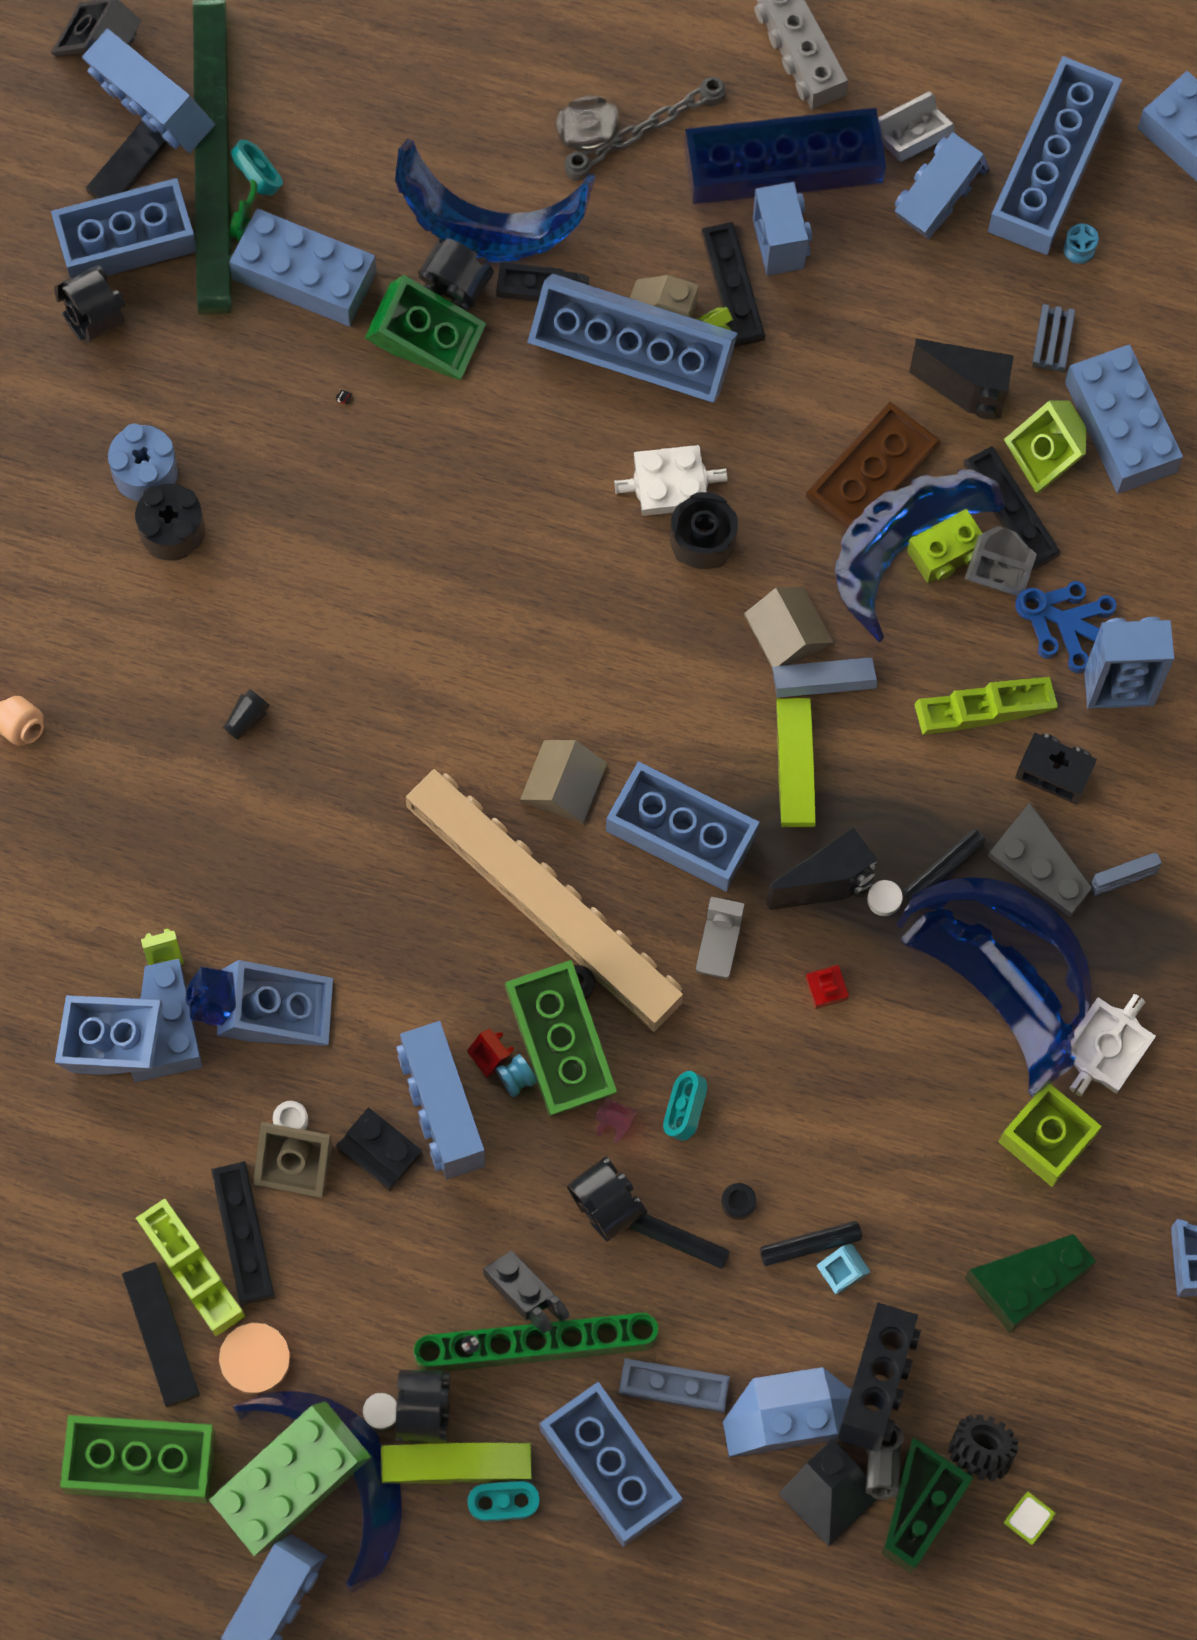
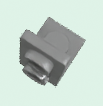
(719, 938)

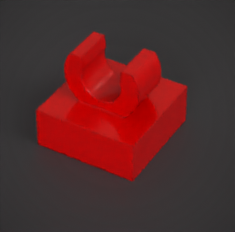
(826, 986)
(489, 1051)

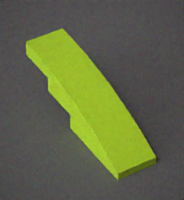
(986, 706)
(795, 762)
(190, 1267)
(455, 1463)

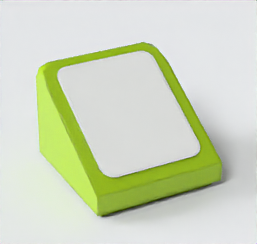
(1029, 1518)

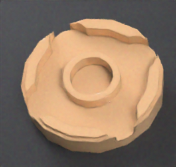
(254, 1358)

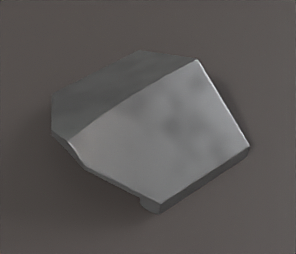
(1001, 561)

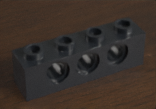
(868, 1427)

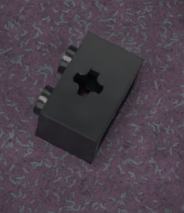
(1038, 768)

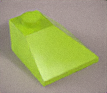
(1048, 443)

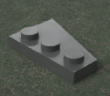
(1040, 862)

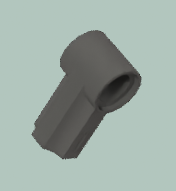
(884, 1467)

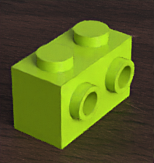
(944, 546)

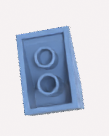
(278, 1005)
(108, 1035)

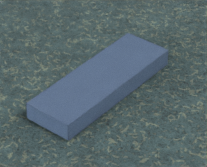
(824, 677)
(674, 1385)

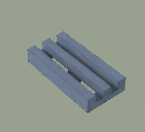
(1057, 314)
(1125, 874)

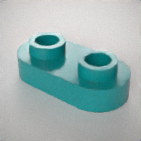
(256, 166)
(685, 1106)
(503, 1502)

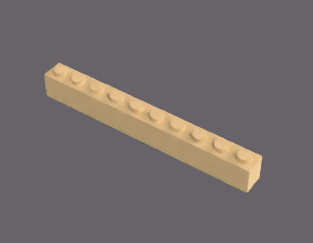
(544, 899)

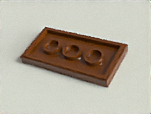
(873, 464)

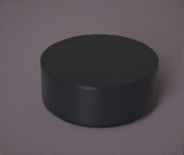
(738, 1201)

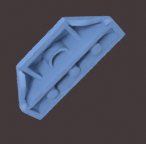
(786, 1412)

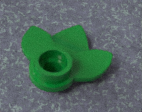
(241, 219)

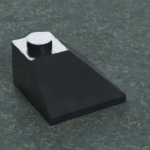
(90, 22)
(828, 1492)

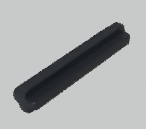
(947, 863)
(681, 1240)
(811, 1243)

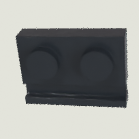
(379, 1149)

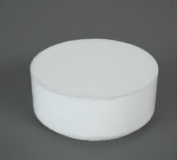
(884, 898)
(291, 1115)
(380, 1411)

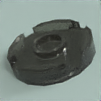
(588, 123)

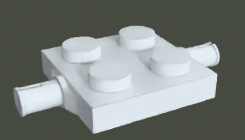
(668, 477)
(1109, 1045)

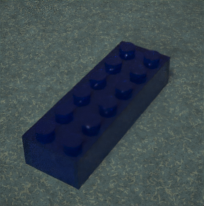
(806, 150)

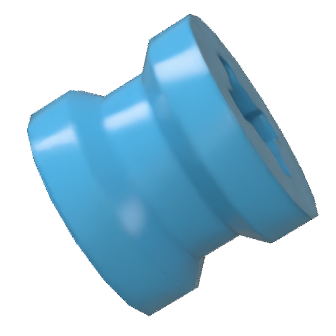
(1084, 236)
(516, 1075)

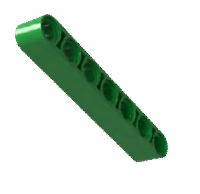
(553, 1350)

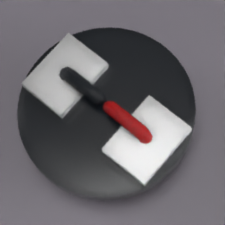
(470, 1344)

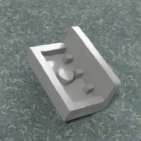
(914, 127)

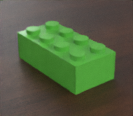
(560, 1038)
(138, 1459)
(290, 1478)

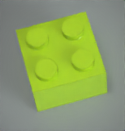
(1049, 1134)

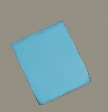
(843, 1268)

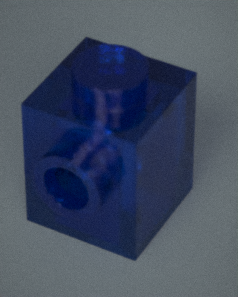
(211, 996)

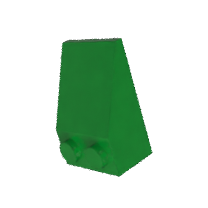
(425, 328)

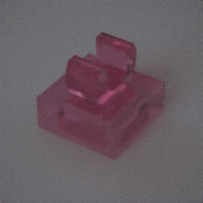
(615, 1115)

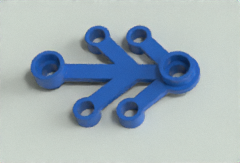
(1068, 621)

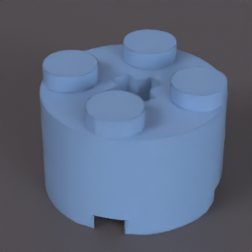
(141, 459)

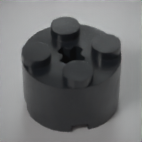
(455, 273)
(90, 304)
(171, 504)
(700, 548)
(606, 1199)
(422, 1406)

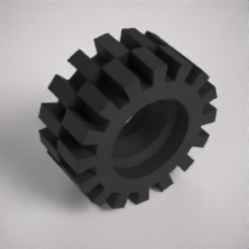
(968, 1449)

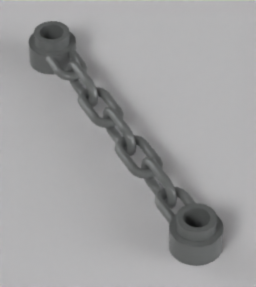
(707, 97)

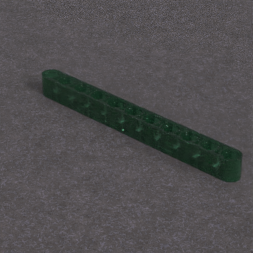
(212, 159)

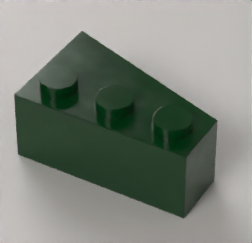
(1030, 1279)
(924, 1502)

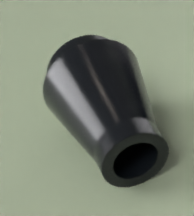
(245, 714)

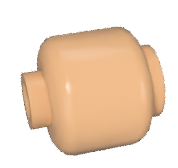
(20, 721)

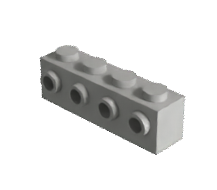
(803, 50)

